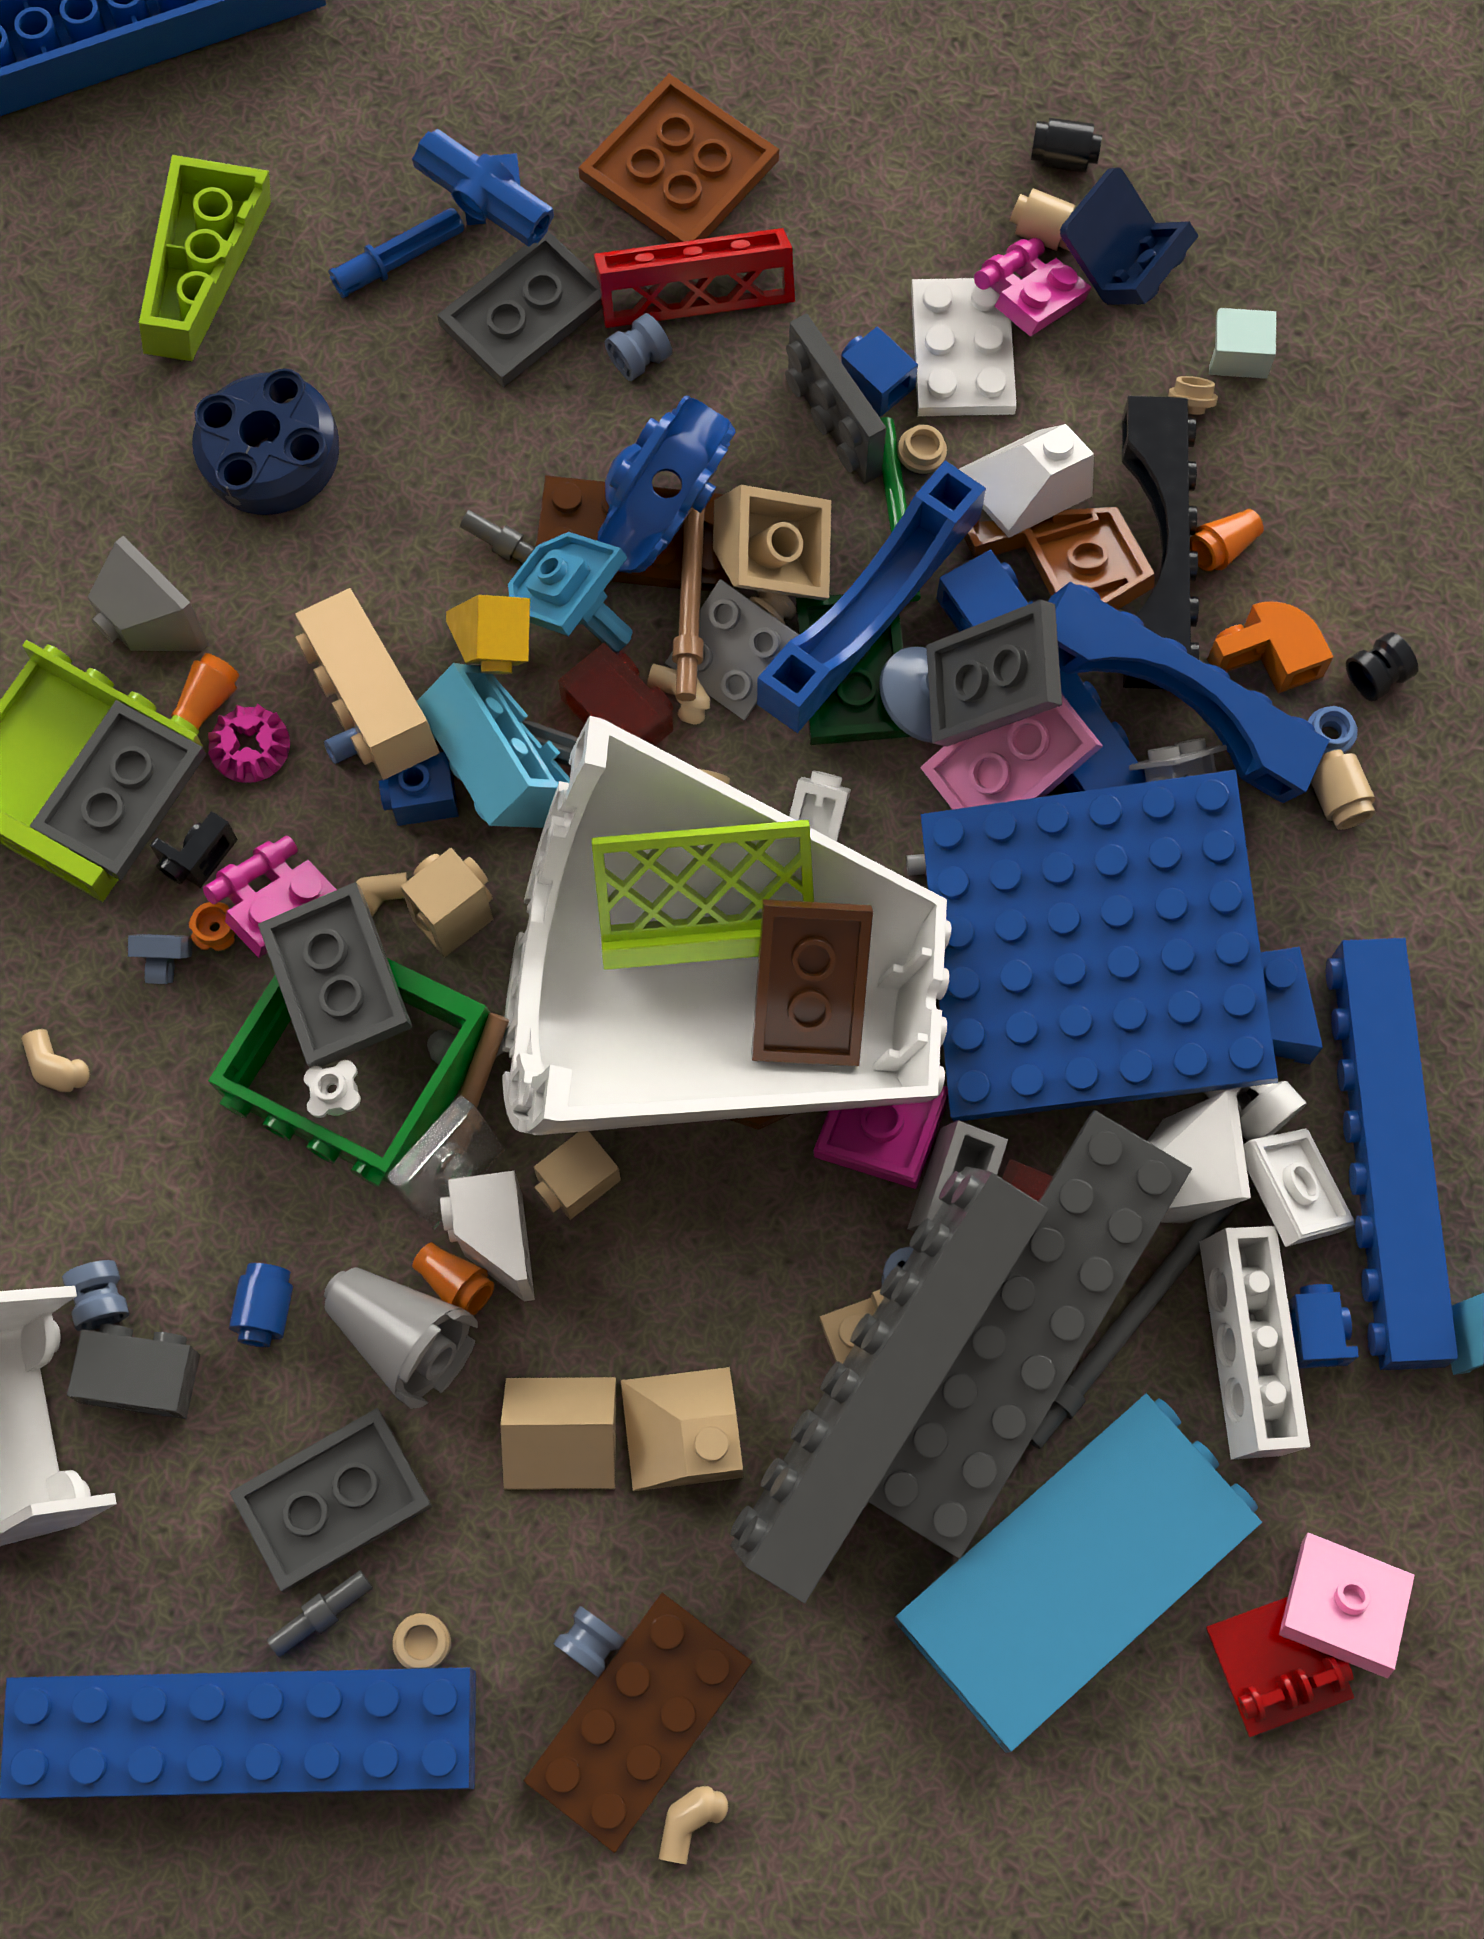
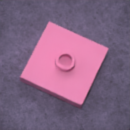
(1347, 1605)

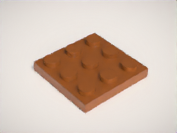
(679, 163)

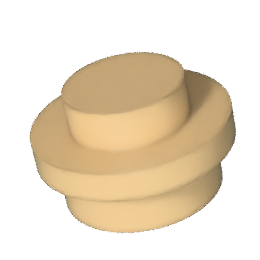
(1197, 390)
(922, 449)

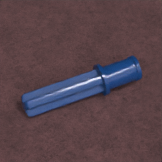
(378, 261)

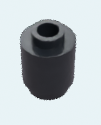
(1066, 144)

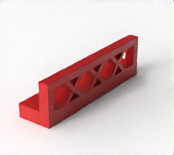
(696, 260)

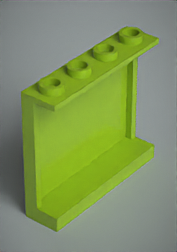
(42, 731)

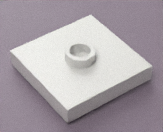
(1296, 1187)

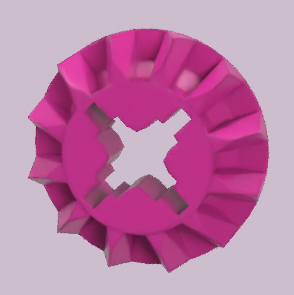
(249, 764)

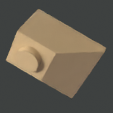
(681, 1429)

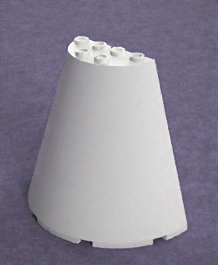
(678, 1037)

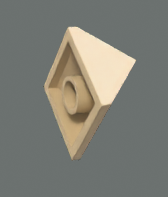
(559, 1433)

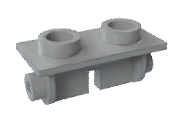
(1180, 760)

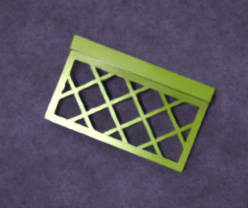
(697, 936)

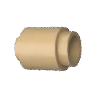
(1041, 218)
(1343, 790)

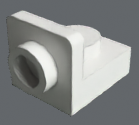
(821, 802)

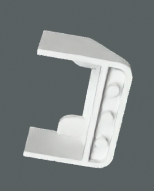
(32, 1489)

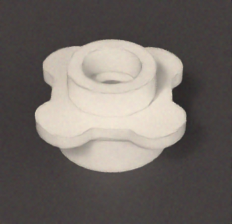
(343, 1100)

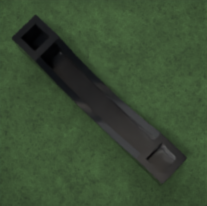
(1156, 453)

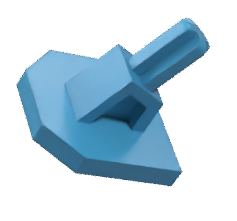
(567, 587)

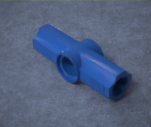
(483, 187)

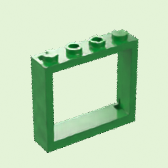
(270, 1020)

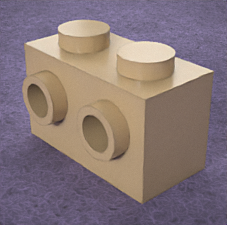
(448, 899)

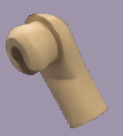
(51, 1069)

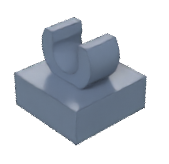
(160, 954)

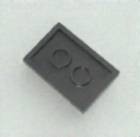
(523, 308)
(835, 400)
(994, 673)
(119, 789)
(334, 976)
(330, 1500)

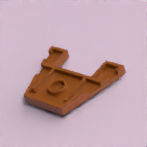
(1077, 546)

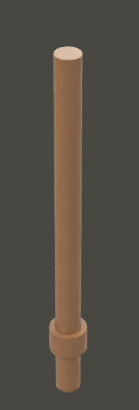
(688, 645)

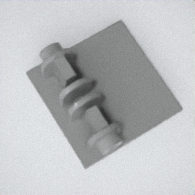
(737, 647)

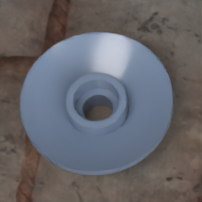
(906, 692)

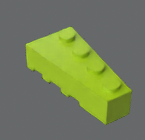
(198, 247)

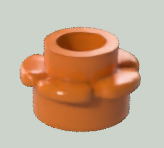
(201, 922)

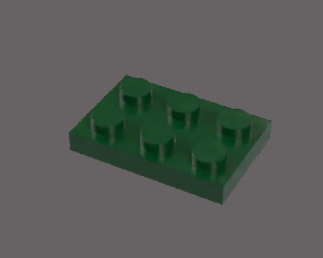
(855, 707)

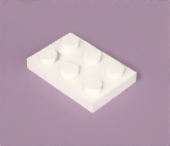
(961, 350)

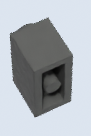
(134, 1372)

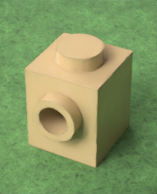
(575, 1175)

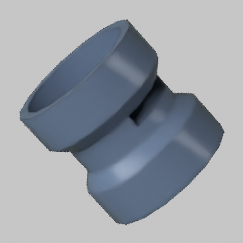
(638, 347)
(96, 1295)

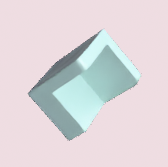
(1244, 343)

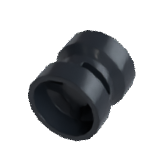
(1382, 666)

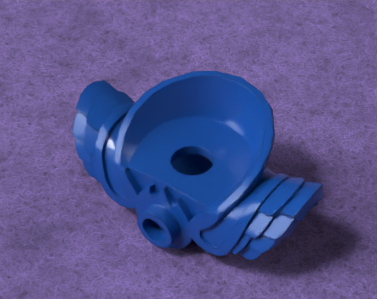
(684, 442)

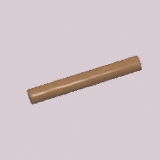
(484, 1058)

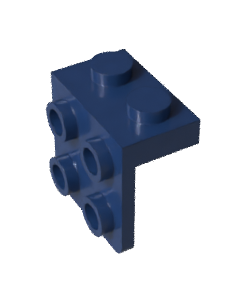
(1121, 243)

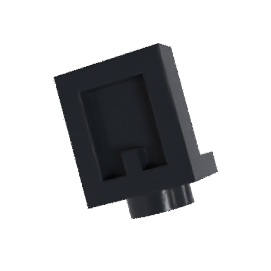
(201, 852)

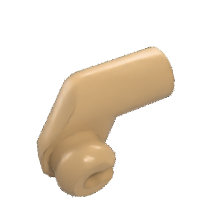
(690, 711)
(382, 888)
(688, 1815)

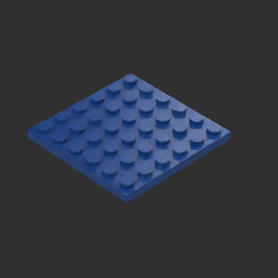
(1099, 948)

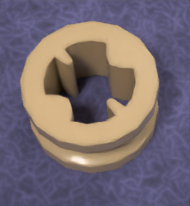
(775, 604)

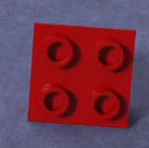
(1272, 1675)

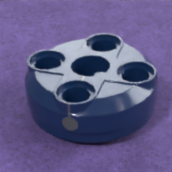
(275, 469)

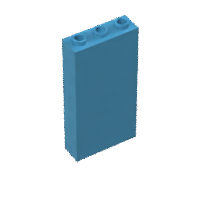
(1078, 1571)

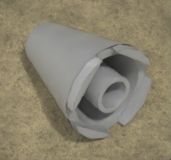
(401, 1332)

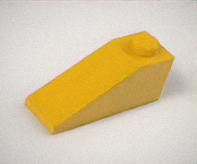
(492, 631)

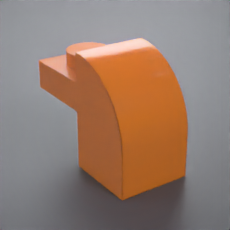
(1281, 638)

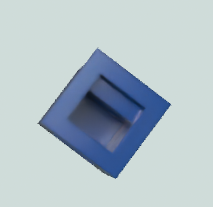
(1321, 1328)

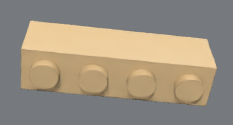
(367, 685)

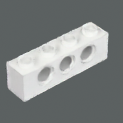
(1254, 1343)

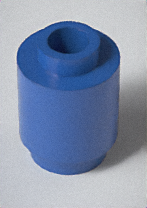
(261, 1304)

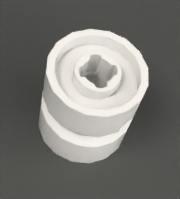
(1268, 1111)

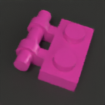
(1041, 295)
(287, 891)

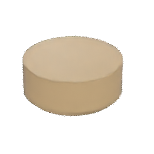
(421, 1642)

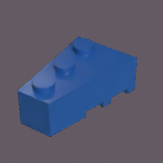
(1290, 1006)

